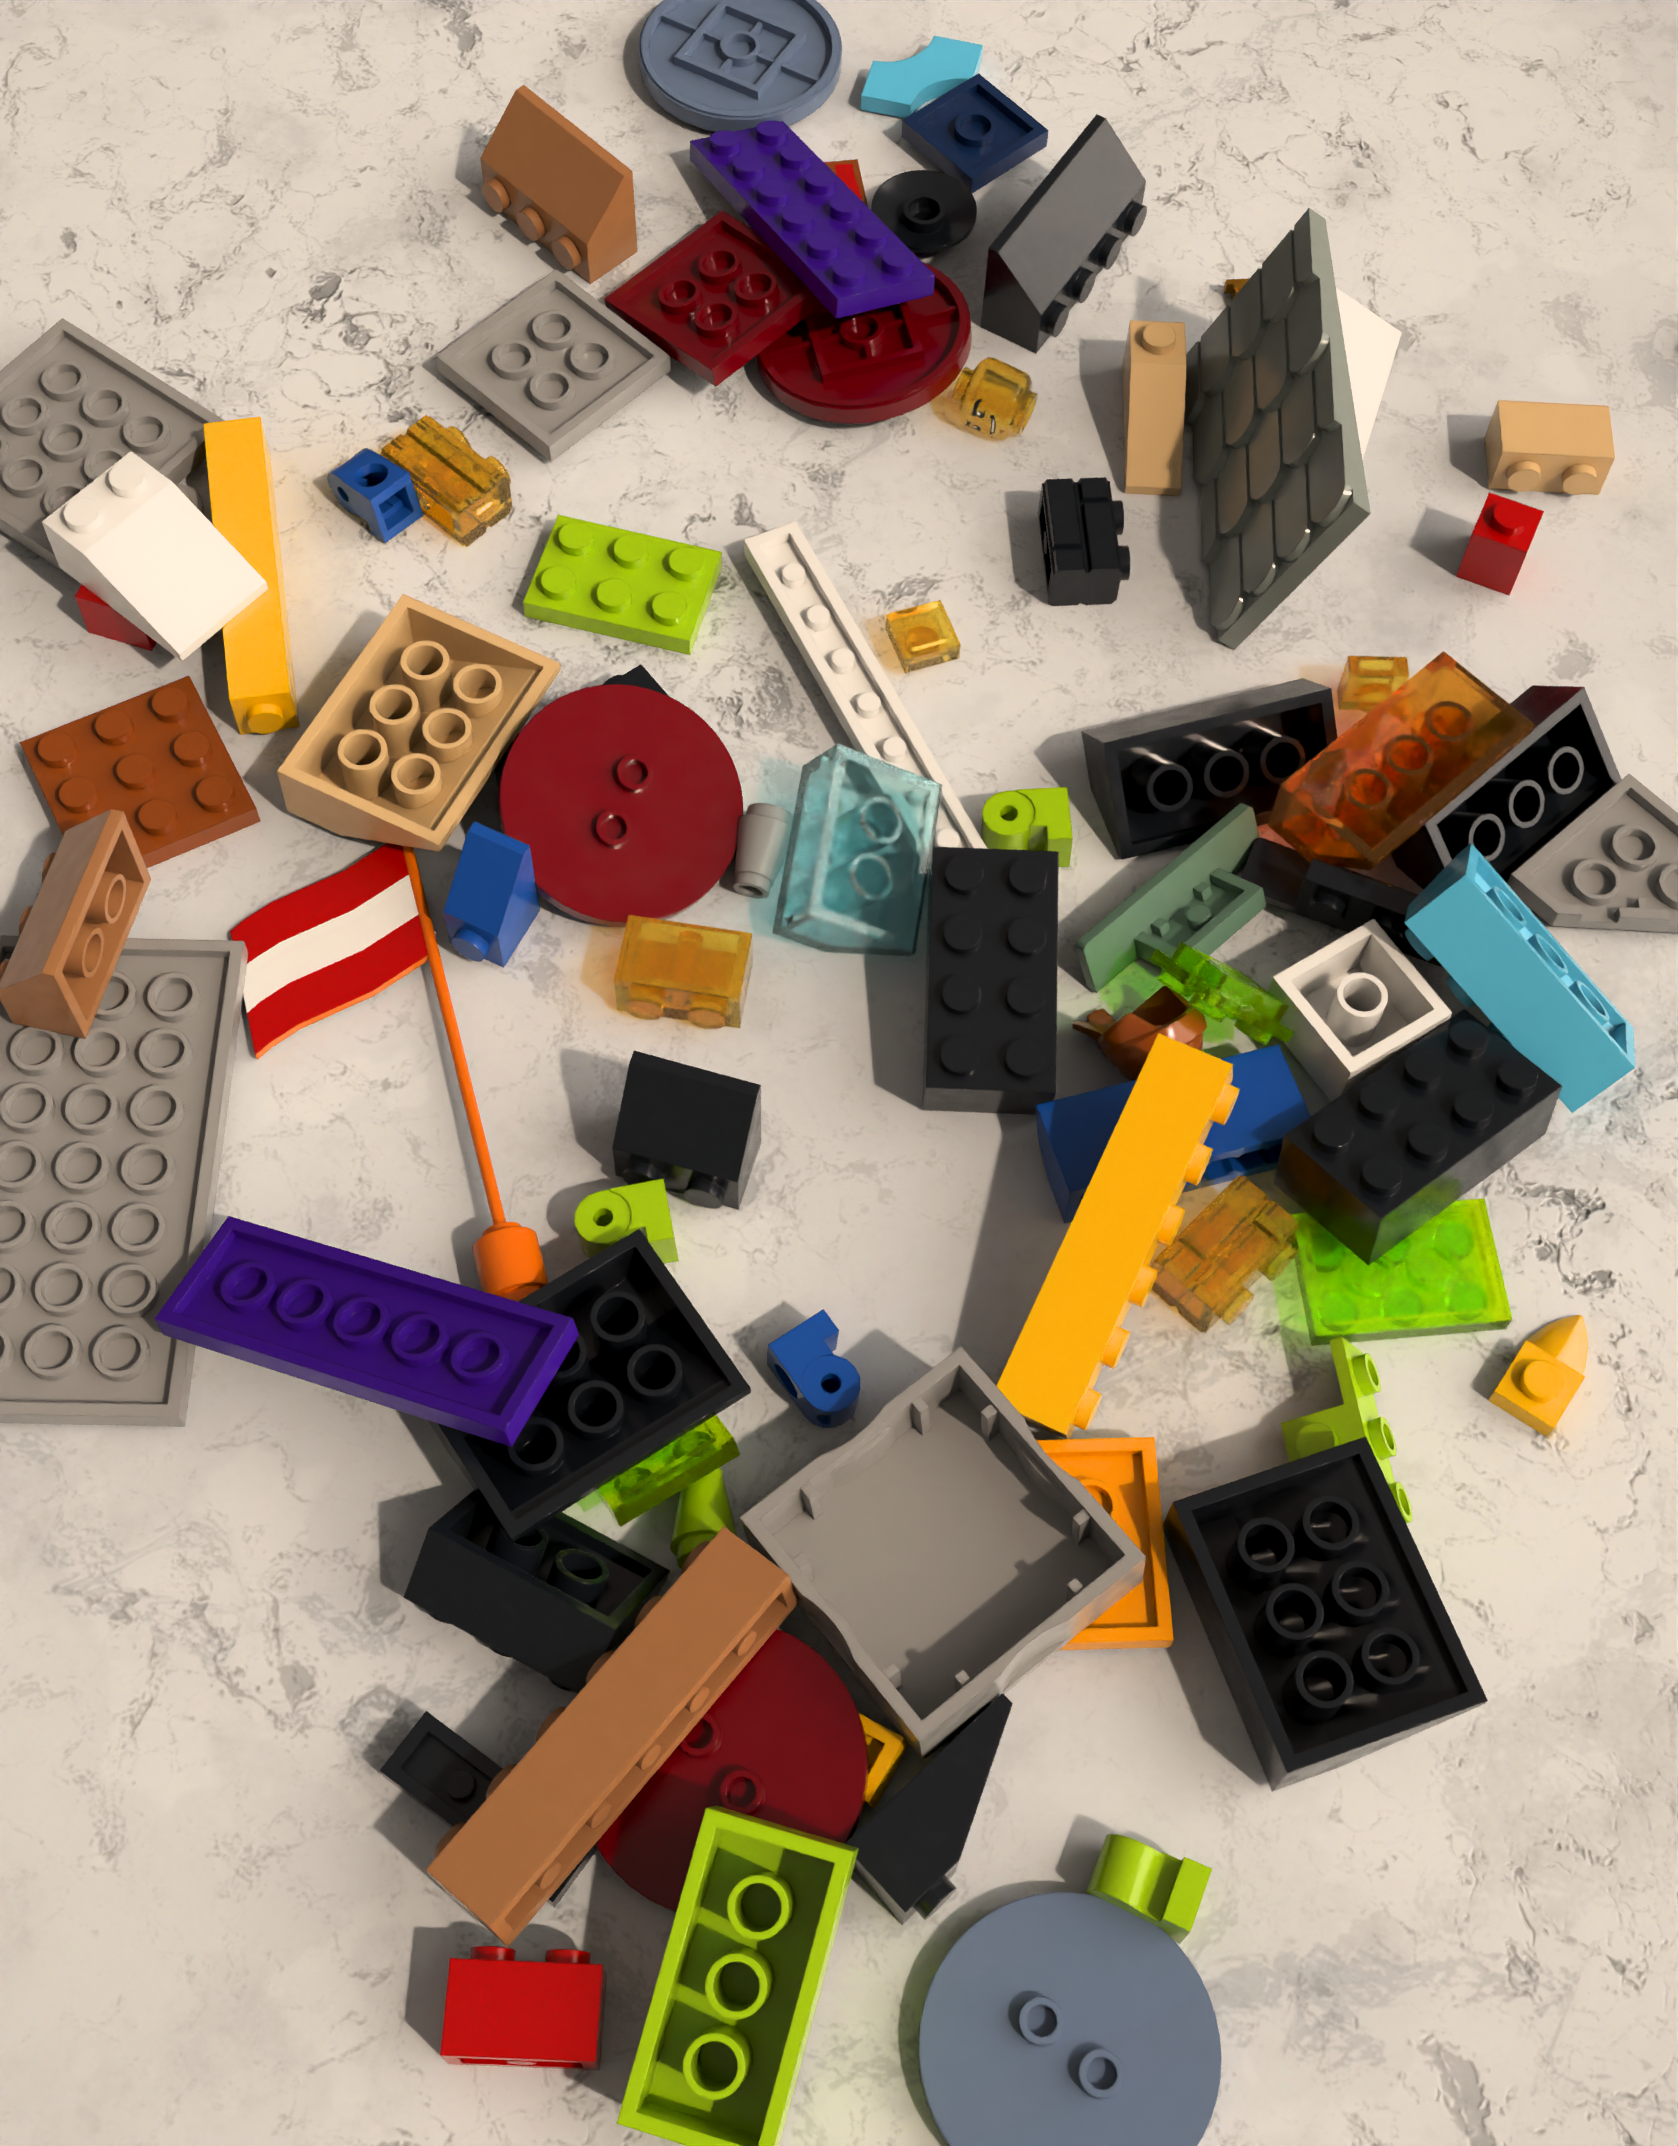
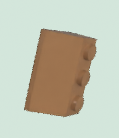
(560, 187)
(75, 927)

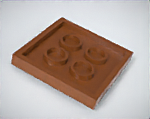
(155, 763)

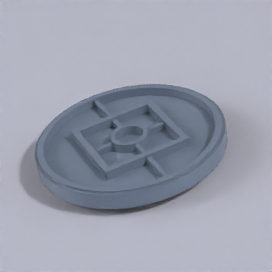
(740, 60)
(1068, 2031)

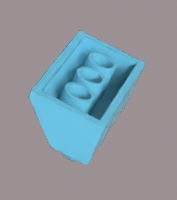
(1520, 978)

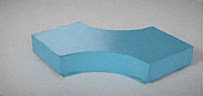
(907, 84)

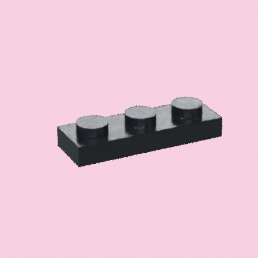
(450, 1778)

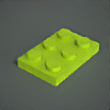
(623, 584)

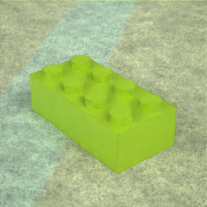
(738, 1983)

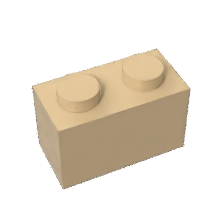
(1549, 447)

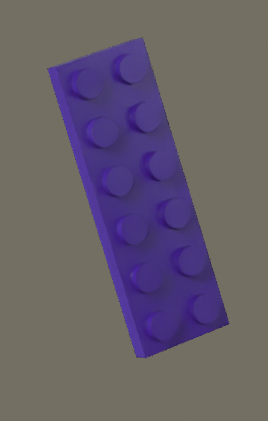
(811, 219)
(370, 1329)

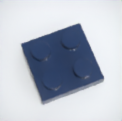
(974, 133)

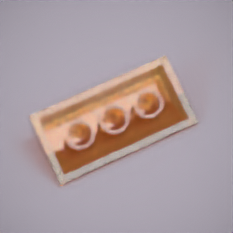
(1397, 767)

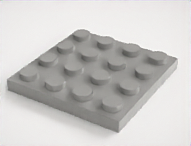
(72, 415)

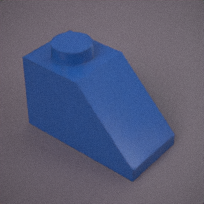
(491, 896)

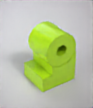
(1029, 821)
(619, 1211)
(1150, 1884)

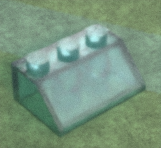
(857, 856)

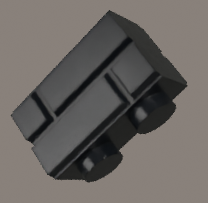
(1081, 541)

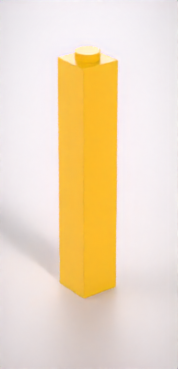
(259, 636)

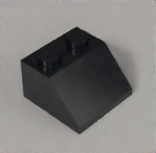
(688, 1129)

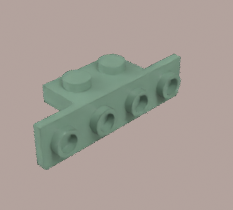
(1187, 901)

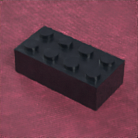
(991, 980)
(1416, 1135)

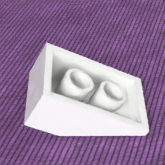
(152, 556)

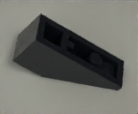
(921, 1832)

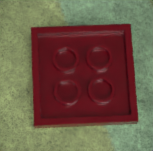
(714, 299)

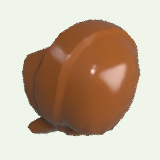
(1133, 1035)

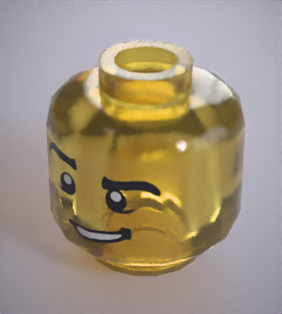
(995, 398)

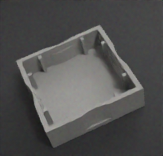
(944, 1551)

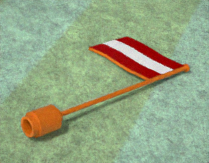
(344, 946)

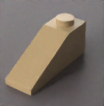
(1154, 407)

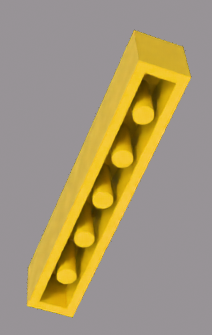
(1115, 1235)

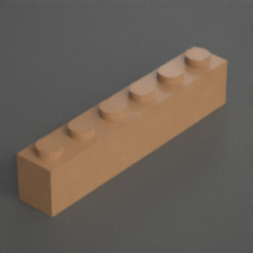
(612, 1735)

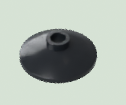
(926, 209)

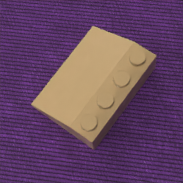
(414, 729)

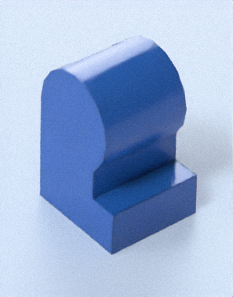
(377, 493)
(815, 1379)

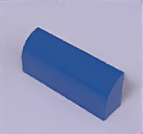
(1079, 1127)

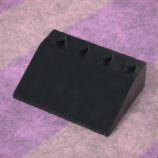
(623, 1392)
(1320, 1612)

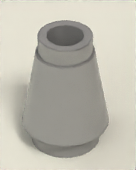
(761, 848)

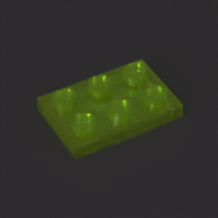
(1426, 1285)

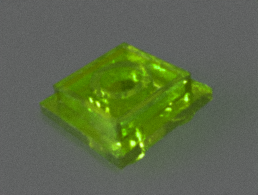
(1223, 993)

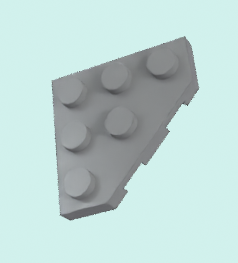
(1608, 866)

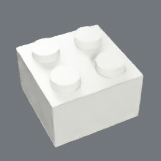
(1355, 1008)

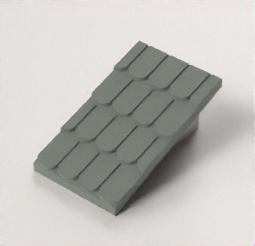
(1282, 427)

